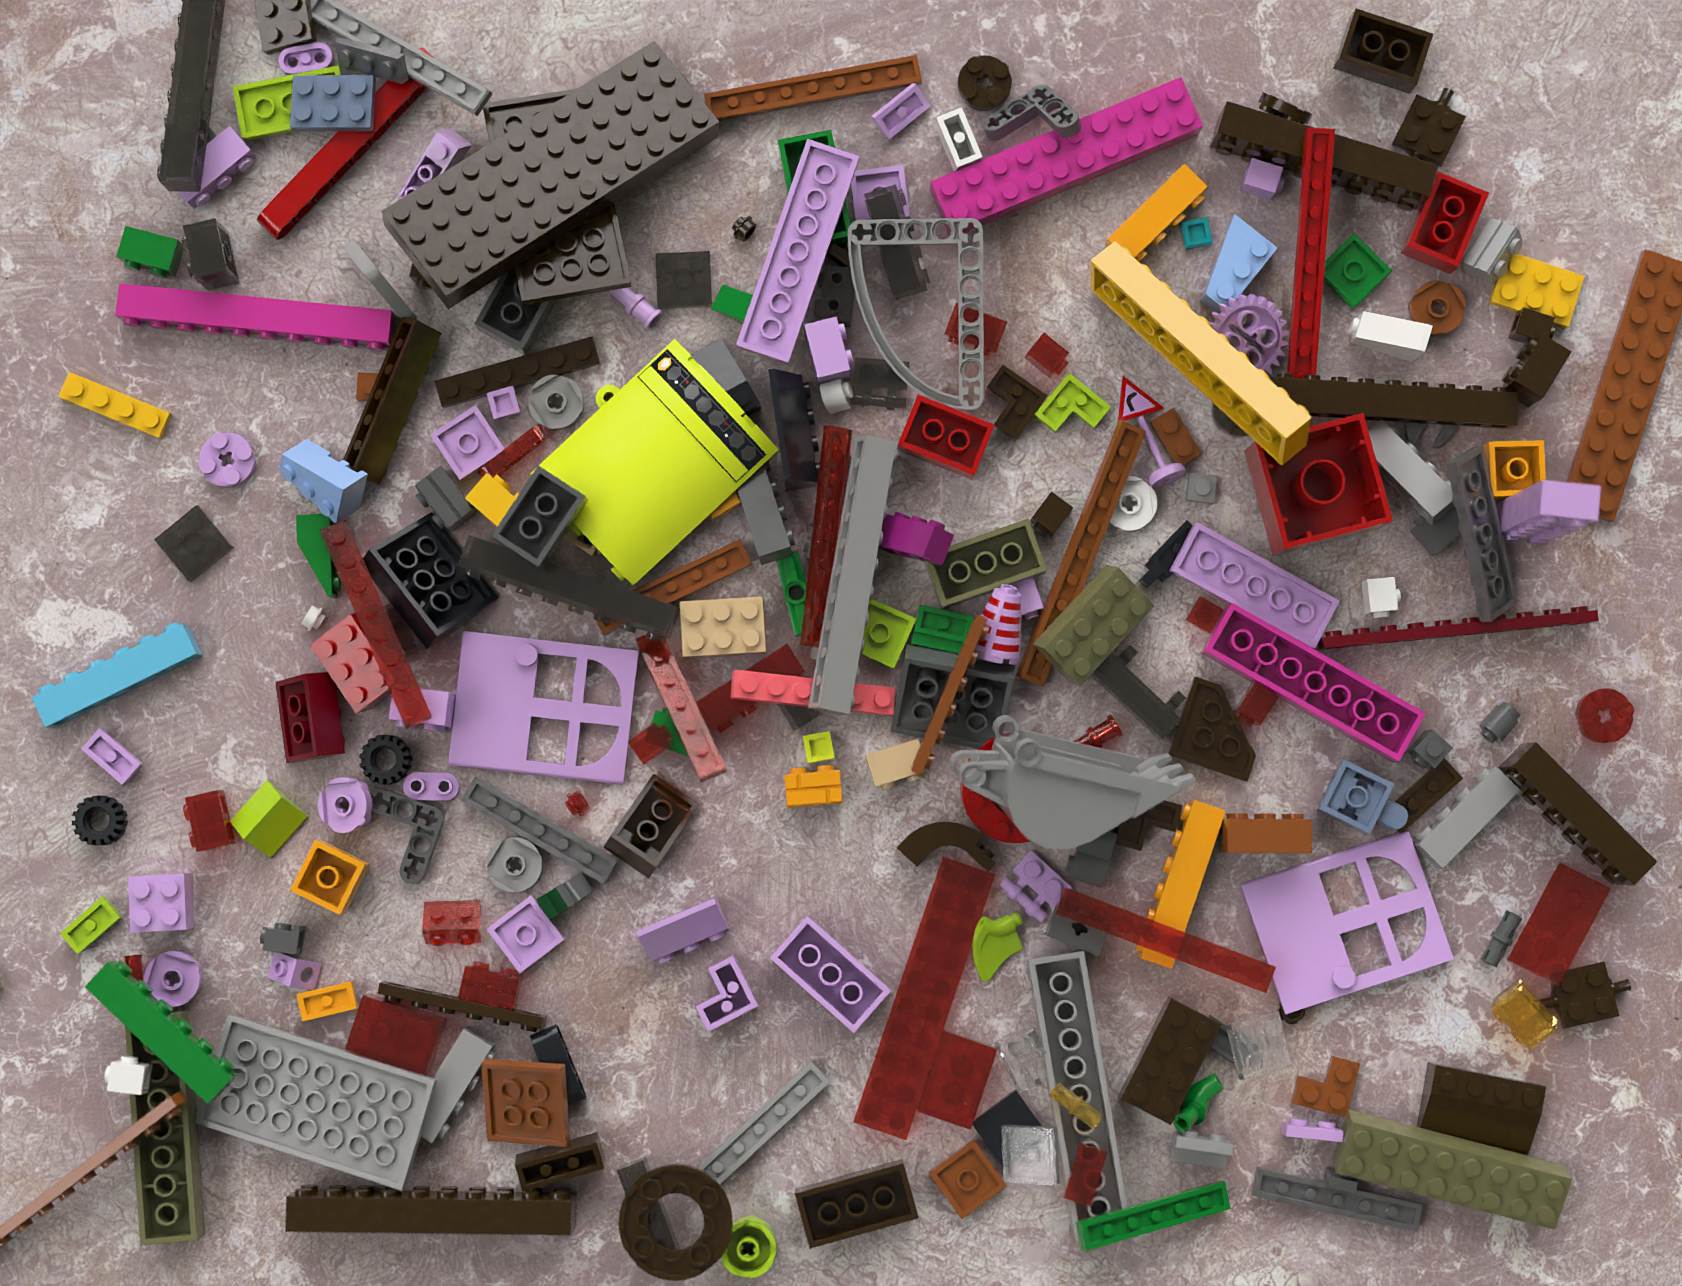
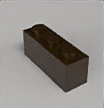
(556, 1163)

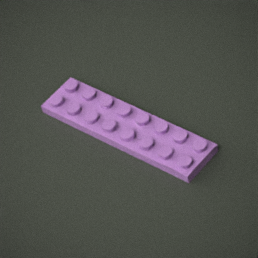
(797, 251)

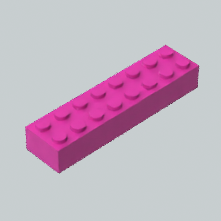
(1313, 683)

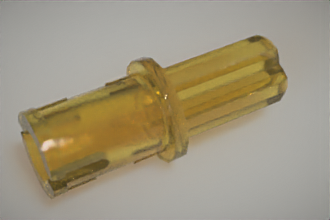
(1076, 1105)

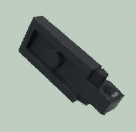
(1163, 559)

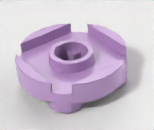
(231, 475)
(359, 804)
(188, 971)

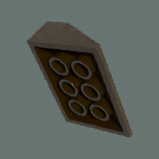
(1481, 1107)

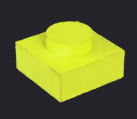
(818, 747)

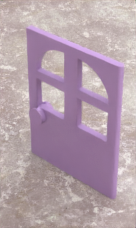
(498, 706)
(1304, 936)

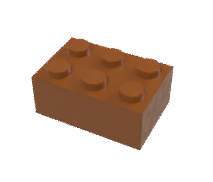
(1265, 834)

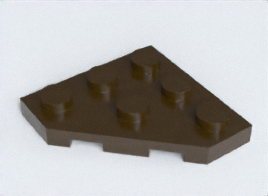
(1212, 733)

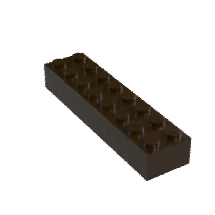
(1355, 164)

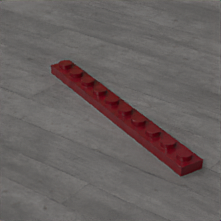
(1469, 626)

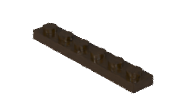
(517, 372)
(449, 1004)

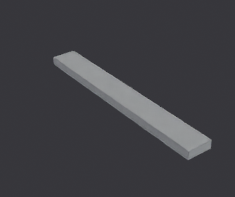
(419, 65)

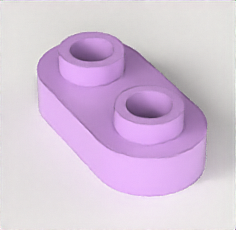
(306, 57)
(431, 786)

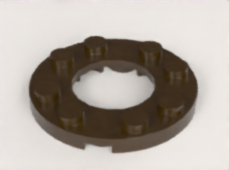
(677, 1263)

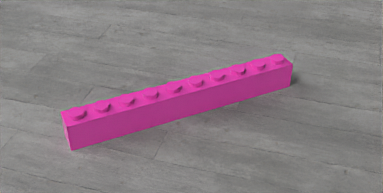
(255, 315)

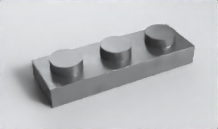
(371, 60)

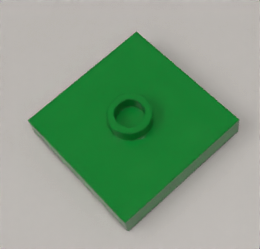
(1354, 271)

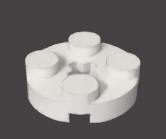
(1140, 514)

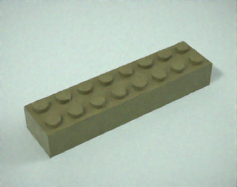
(168, 1158)
(1452, 1169)

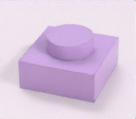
(503, 403)

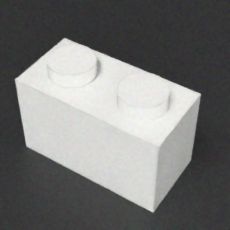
(957, 139)

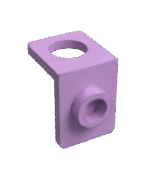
(289, 969)

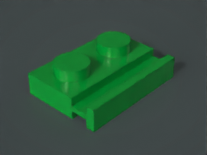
(940, 629)

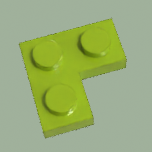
(1069, 398)

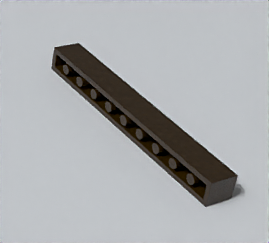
(1402, 402)

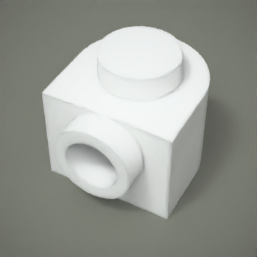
(836, 395)

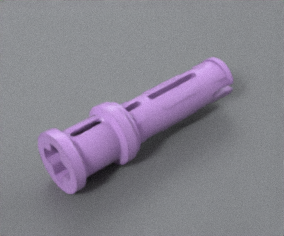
(637, 306)

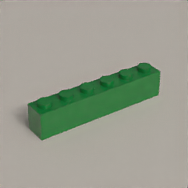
(161, 1030)

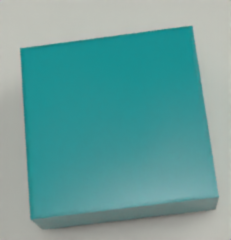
(1196, 233)

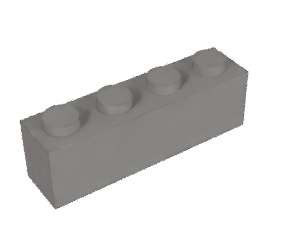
(1409, 474)
(1465, 817)
(454, 1078)

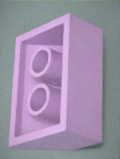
(683, 931)

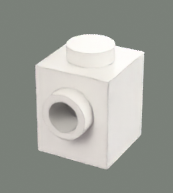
(1380, 597)
(128, 1076)

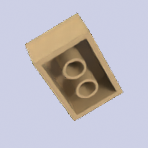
(723, 627)

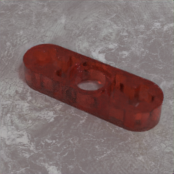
(514, 452)

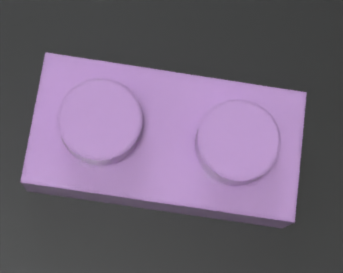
(900, 111)
(112, 756)
(1324, 1130)

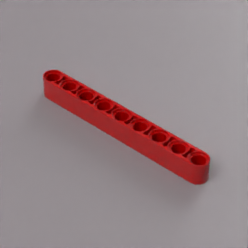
(336, 159)

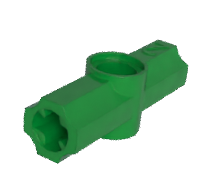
(793, 577)

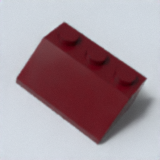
(310, 717)

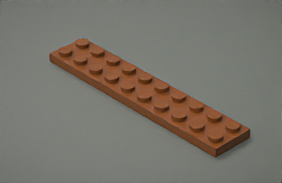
(1629, 380)

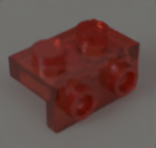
(451, 922)

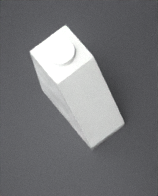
(1390, 335)

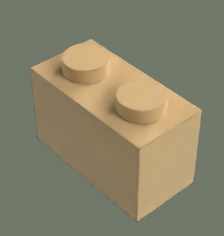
(893, 764)

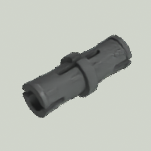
(1501, 938)

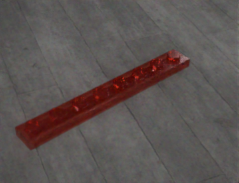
(826, 525)
(375, 624)
(1165, 940)

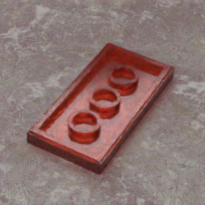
(1559, 924)

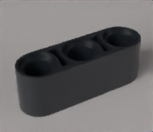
(551, 1048)

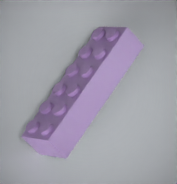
(1548, 511)

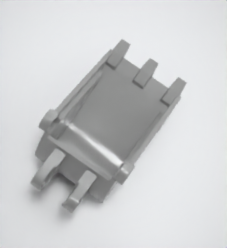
(1065, 789)

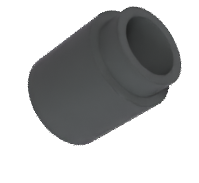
(1499, 722)

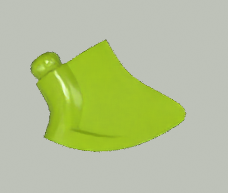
(994, 943)

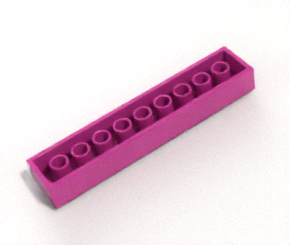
(1060, 163)

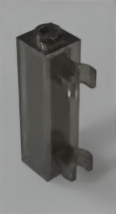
(1137, 697)

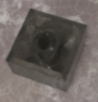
(210, 254)

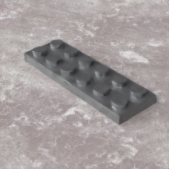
(1481, 533)

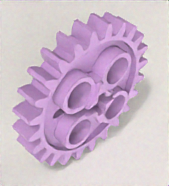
(1260, 318)

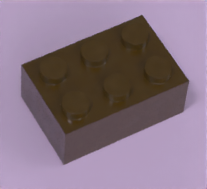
(1383, 51)

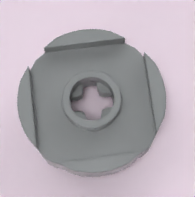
(560, 387)
(500, 869)

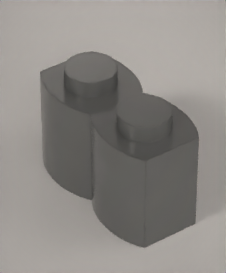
(1092, 860)

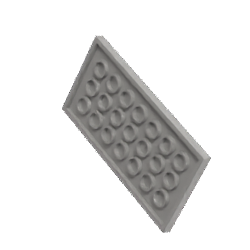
(320, 1102)

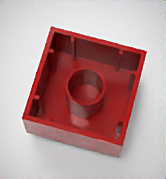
(1323, 490)

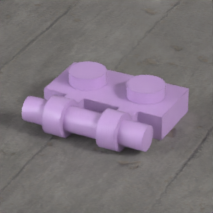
(1039, 878)

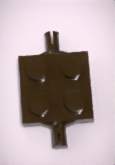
(1429, 129)
(1585, 996)

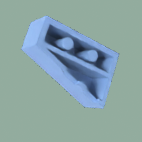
(1237, 263)
(324, 480)

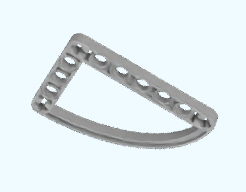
(964, 300)

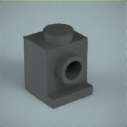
(282, 938)

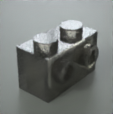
(836, 295)

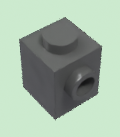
(1429, 750)

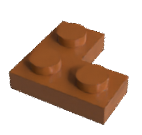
(1333, 1094)

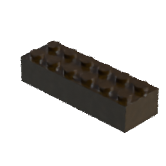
(1577, 815)

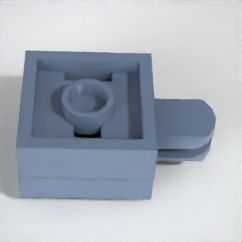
(1361, 802)

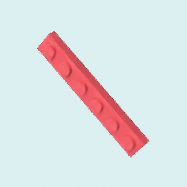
(797, 691)

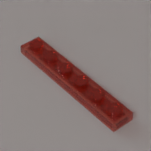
(681, 708)

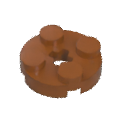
(1443, 293)

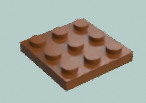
(525, 1102)

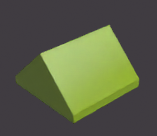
(268, 819)

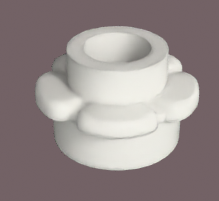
(313, 618)

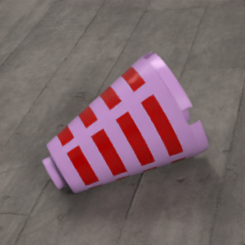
(1004, 633)

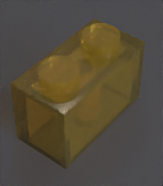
(1523, 1014)

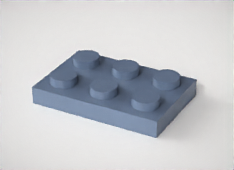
(333, 103)

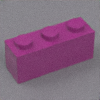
(915, 538)

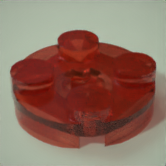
(1619, 709)

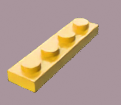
(115, 405)

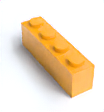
(1159, 212)

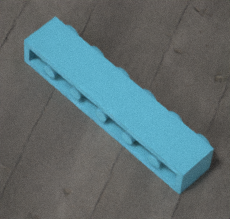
(117, 675)

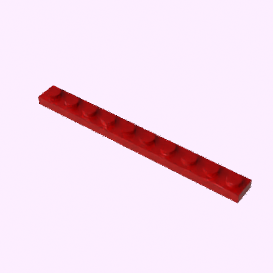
(1310, 251)

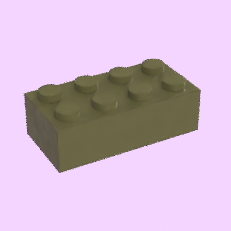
(986, 563)
(1093, 625)

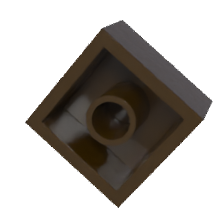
(1536, 369)

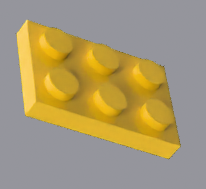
(1538, 288)

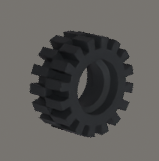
(369, 754)
(83, 825)

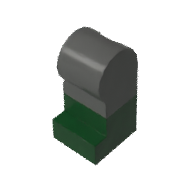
(564, 896)

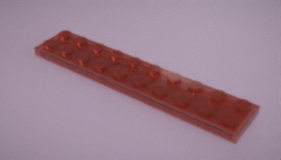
(924, 998)

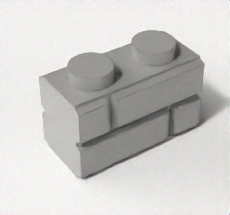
(1492, 251)

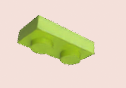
(91, 925)

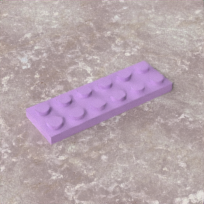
(1254, 585)

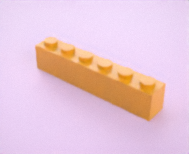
(1183, 872)

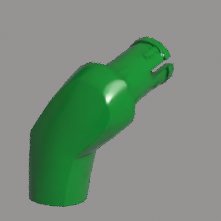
(1197, 1102)

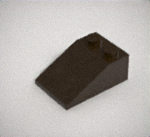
(651, 826)

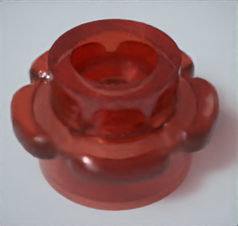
(577, 803)

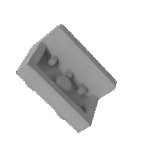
(1200, 1150)

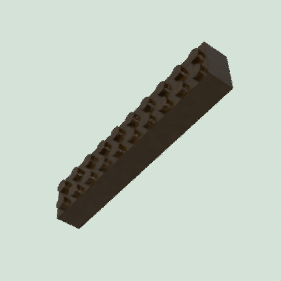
(431, 1211)

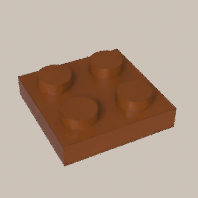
(967, 1179)

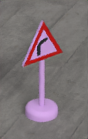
(1137, 404)

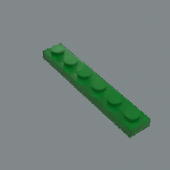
(1152, 1215)

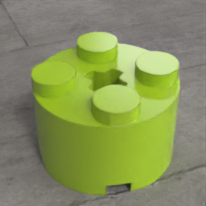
(749, 1263)

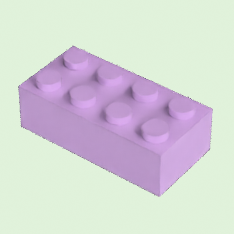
(830, 973)

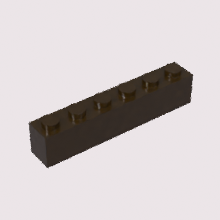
(391, 398)

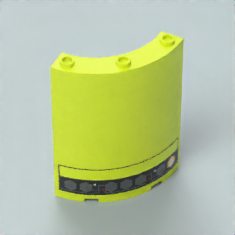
(657, 461)

